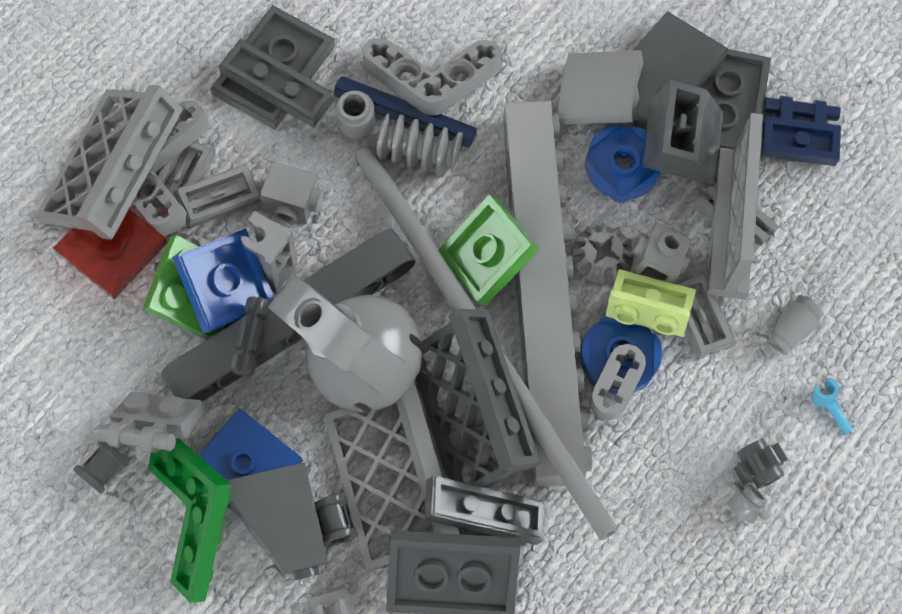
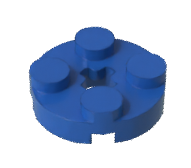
(612, 180)
(605, 337)

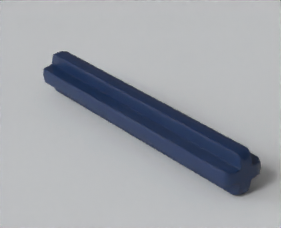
(395, 106)

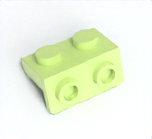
(650, 303)

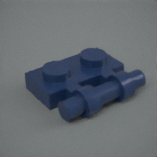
(801, 139)

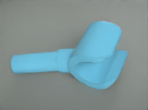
(831, 404)

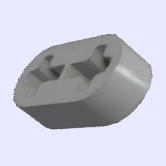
(609, 377)

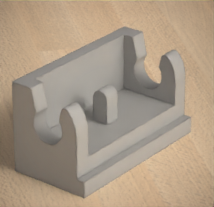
(274, 247)

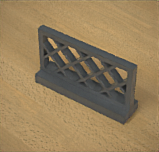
(491, 392)

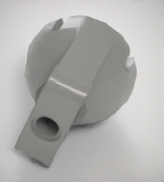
(356, 349)

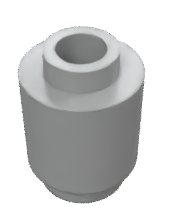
(355, 115)

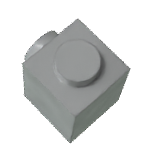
(290, 193)

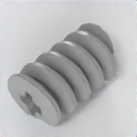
(418, 145)

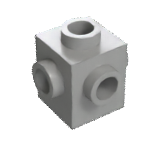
(660, 253)

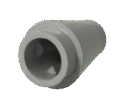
(795, 324)

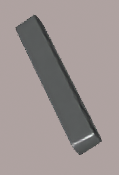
(359, 272)

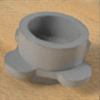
(748, 503)

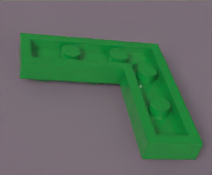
(206, 501)

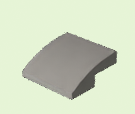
(600, 87)

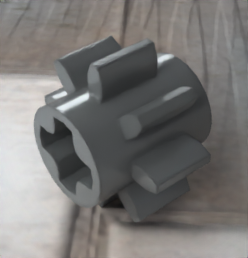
(760, 463)

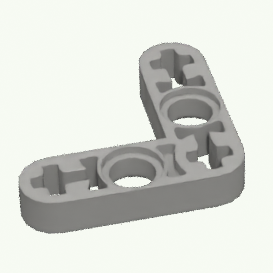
(427, 82)
(161, 195)

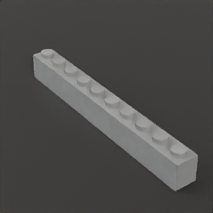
(542, 283)

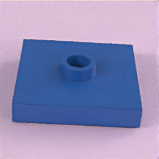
(221, 279)
(246, 449)

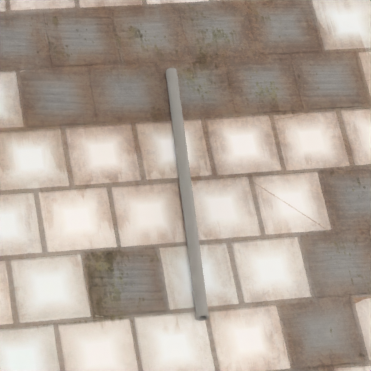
(458, 299)

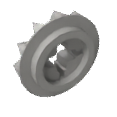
(606, 269)

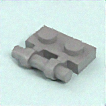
(150, 422)

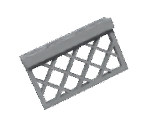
(121, 171)
(735, 214)
(423, 456)

